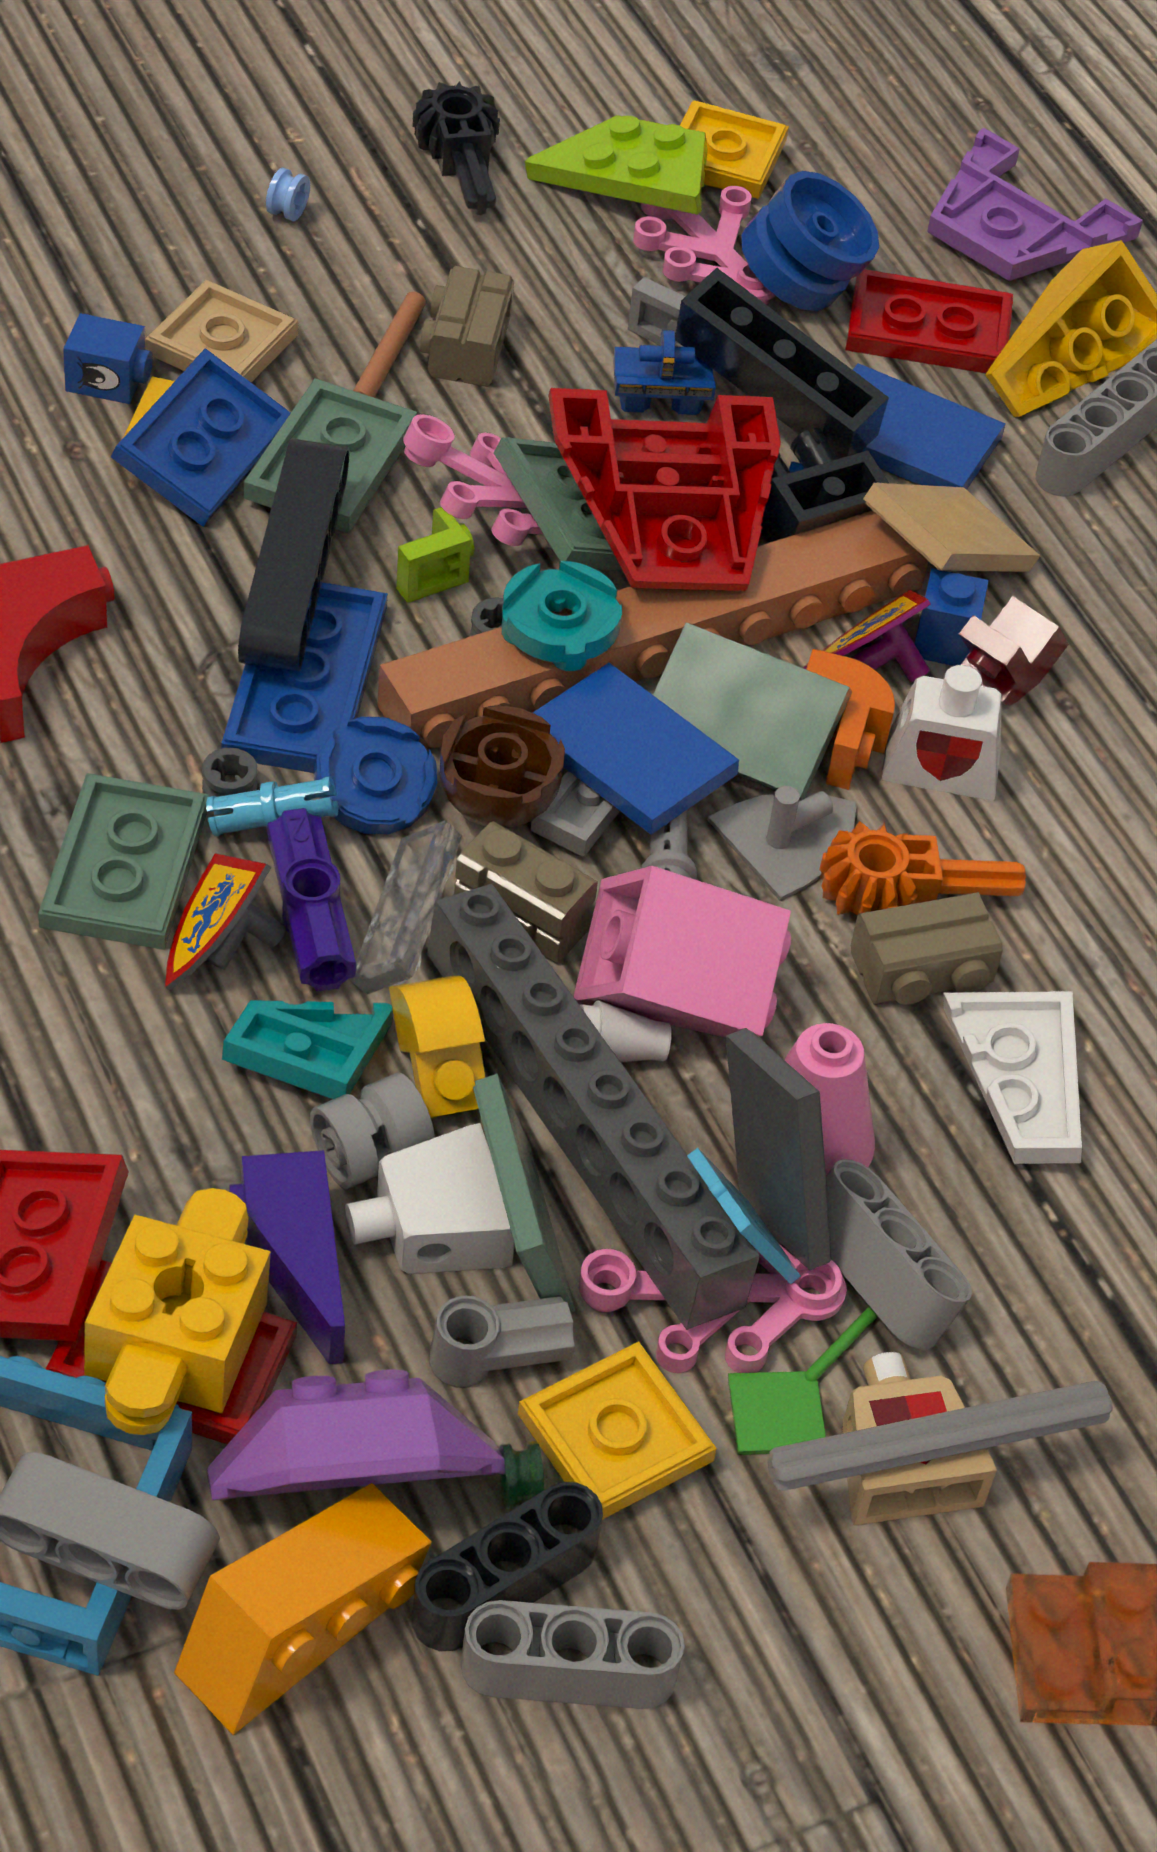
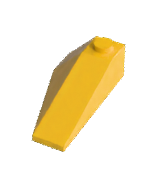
(1079, 329)

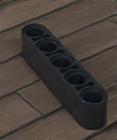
(294, 555)

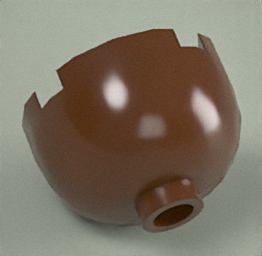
(501, 766)

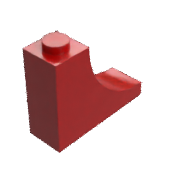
(41, 609)

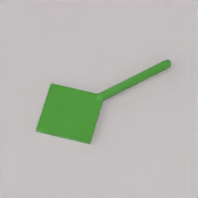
(785, 1406)

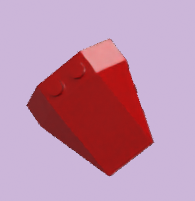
(669, 495)

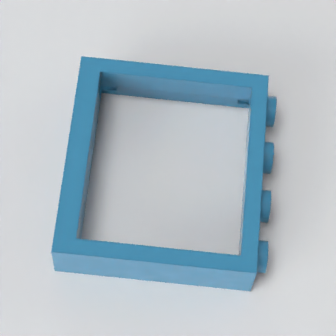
(46, 1625)

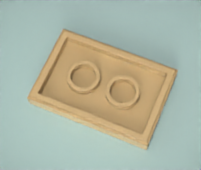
(950, 528)

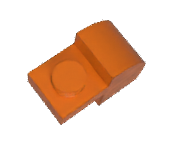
(865, 719)

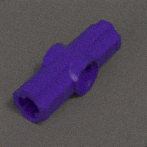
(311, 900)

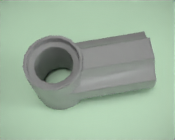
(501, 1335)

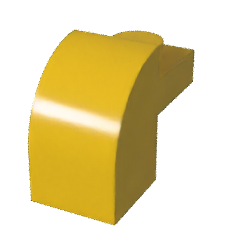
(442, 1033)

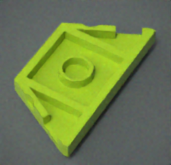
(629, 162)

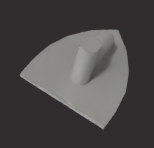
(784, 836)

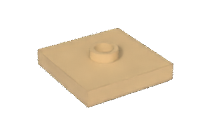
(227, 325)

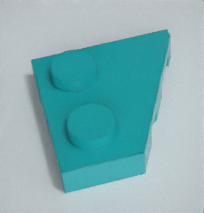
(307, 1043)

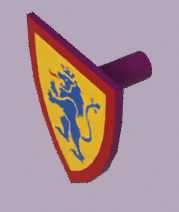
(895, 641)

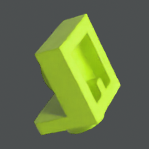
(435, 560)

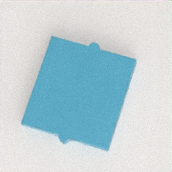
(743, 1216)

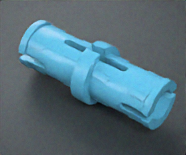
(265, 805)

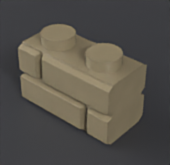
(468, 325)
(540, 889)
(926, 949)

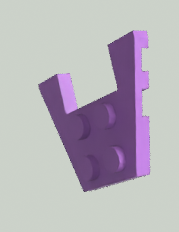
(1010, 228)

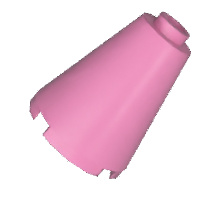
(836, 1066)

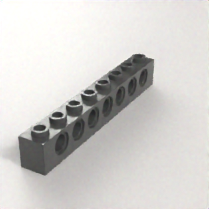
(594, 1109)

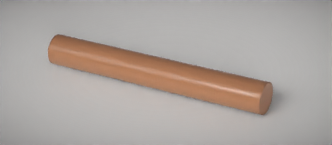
(391, 344)

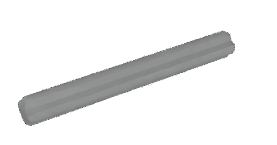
(939, 1435)

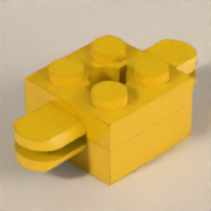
(177, 1312)

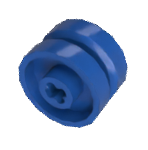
(810, 241)

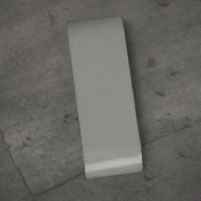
(891, 1257)
(105, 1530)
(601, 1634)

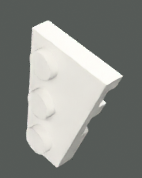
(1025, 1068)

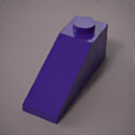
(293, 1220)

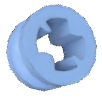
(288, 194)

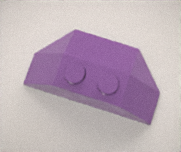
(350, 1438)

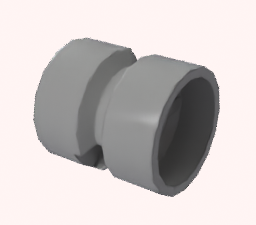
(367, 1129)

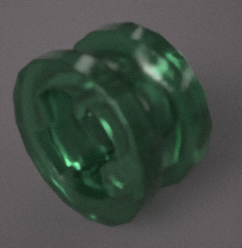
(522, 1474)

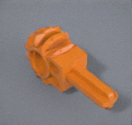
(884, 871)

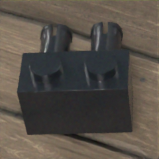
(821, 492)

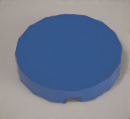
(378, 774)

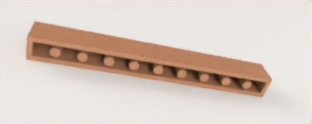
(790, 589)

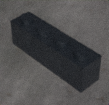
(777, 360)

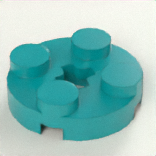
(558, 638)

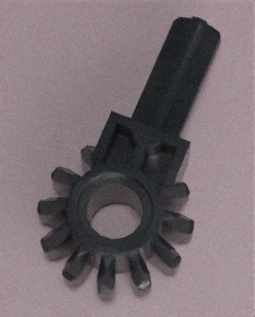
(459, 131)

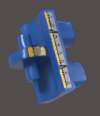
(662, 373)

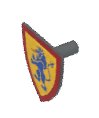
(220, 917)

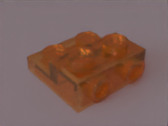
(1086, 1645)

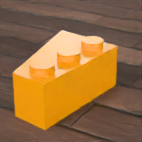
(298, 1603)

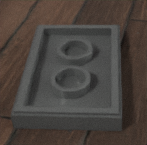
(779, 1147)

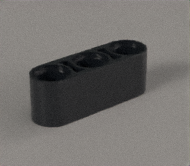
(519, 1536)

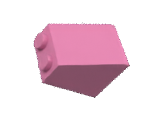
(683, 952)

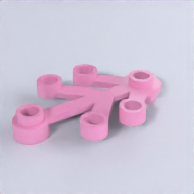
(702, 243)
(431, 440)
(789, 1306)

